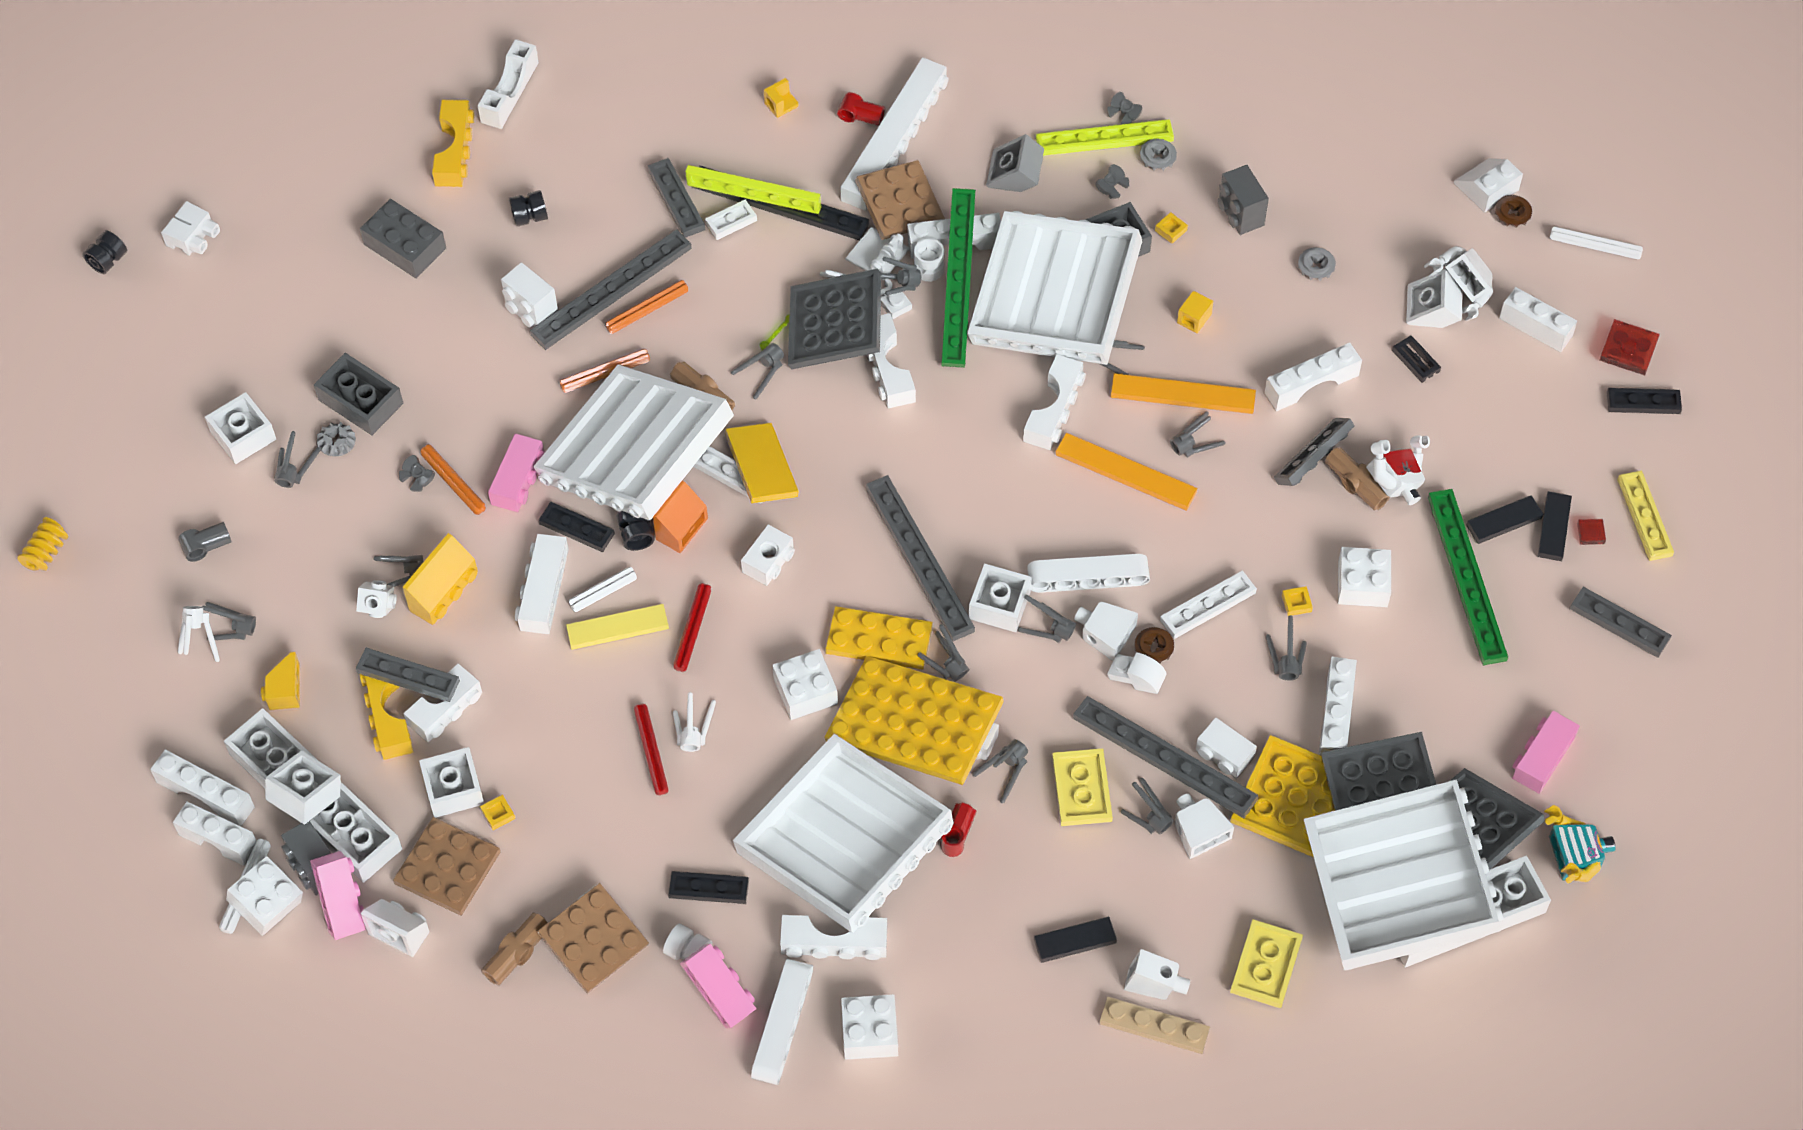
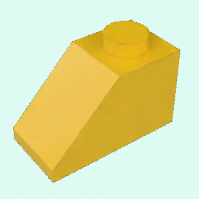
(283, 684)

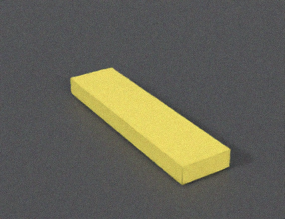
(1645, 515)
(617, 626)

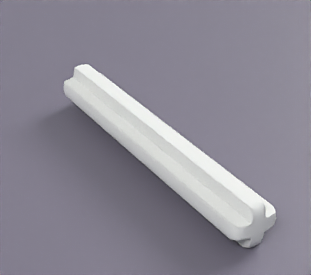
(1596, 242)
(231, 915)

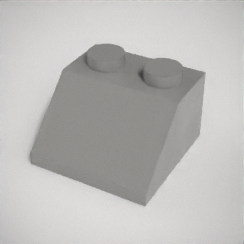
(1016, 165)

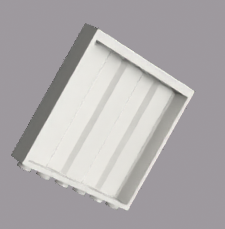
(1055, 287)
(633, 441)
(844, 833)
(1403, 874)

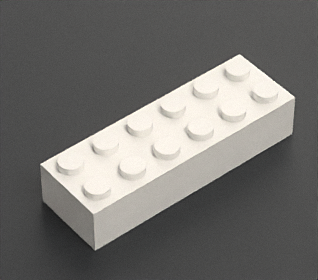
(1517, 893)

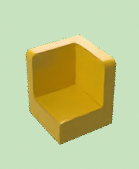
(779, 98)
(1195, 311)

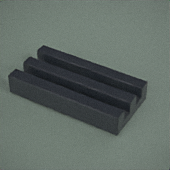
(1413, 361)

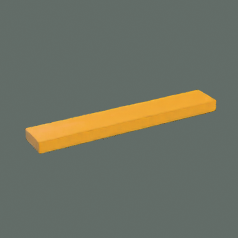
(1183, 393)
(1126, 471)

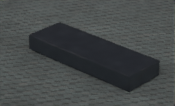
(1644, 400)
(1504, 519)
(576, 526)
(1554, 526)
(708, 887)
(1075, 939)

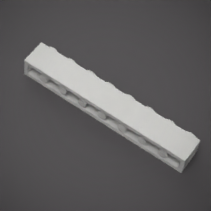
(897, 127)

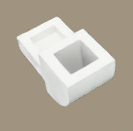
(1140, 671)

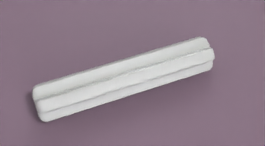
(602, 589)

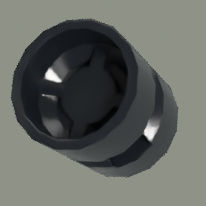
(528, 208)
(104, 252)
(636, 532)

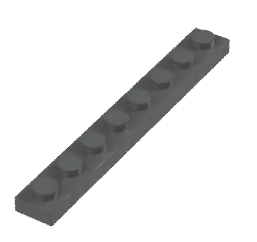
(610, 289)
(920, 558)
(1166, 757)

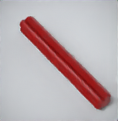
(692, 627)
(651, 749)

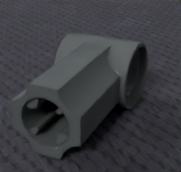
(198, 543)

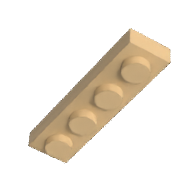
(1154, 1025)

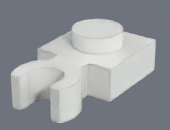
(895, 303)

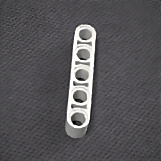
(1089, 573)
(782, 1022)

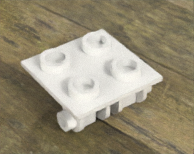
(871, 250)

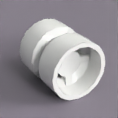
(929, 259)
(683, 943)

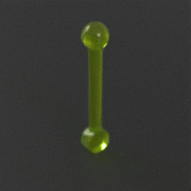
(764, 344)

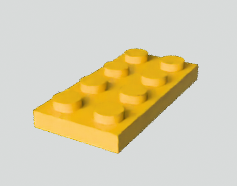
(878, 636)

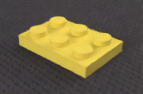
(1082, 787)
(1266, 963)

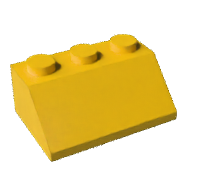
(440, 580)

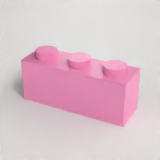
(516, 473)
(1544, 751)
(338, 894)
(718, 985)

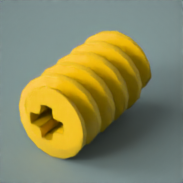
(42, 544)

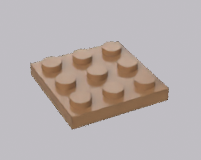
(898, 198)
(447, 866)
(593, 938)

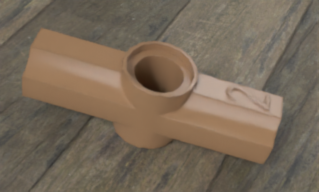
(687, 376)
(1357, 478)
(514, 949)

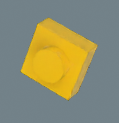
(1171, 227)
(1297, 601)
(497, 812)

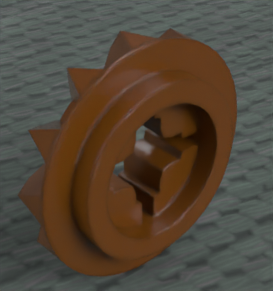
(1513, 203)
(1148, 636)

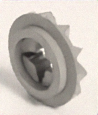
(1158, 146)
(1317, 255)
(342, 445)

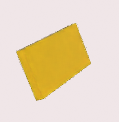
(761, 463)

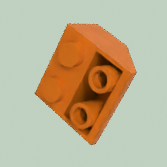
(679, 518)

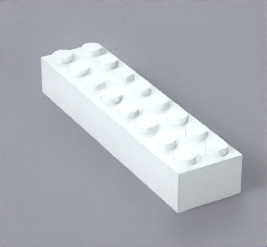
(344, 825)

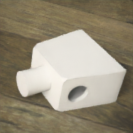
(1107, 627)
(1201, 825)
(1155, 976)

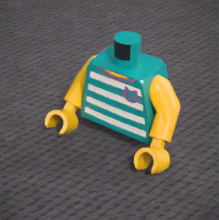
(1576, 846)

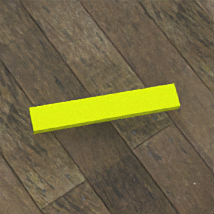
(1104, 137)
(753, 189)

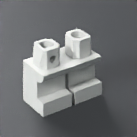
(189, 229)

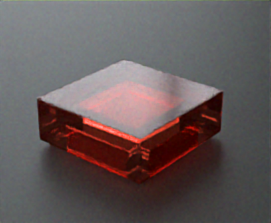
(1591, 531)

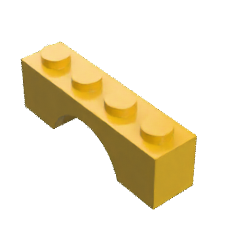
(450, 165)
(392, 733)

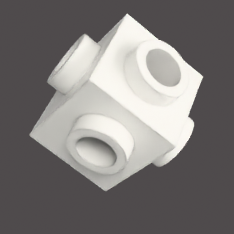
(376, 598)

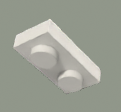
(731, 219)

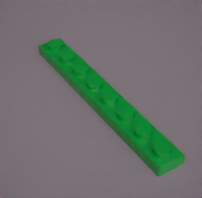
(958, 278)
(1467, 577)

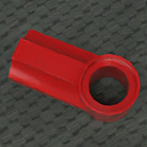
(854, 108)
(963, 817)

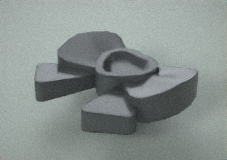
(1131, 110)
(1114, 176)
(413, 468)

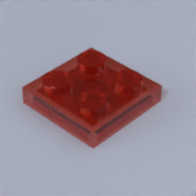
(1629, 347)

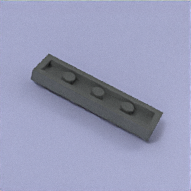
(676, 197)
(1314, 451)
(1620, 622)
(407, 674)

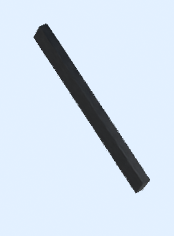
(827, 219)

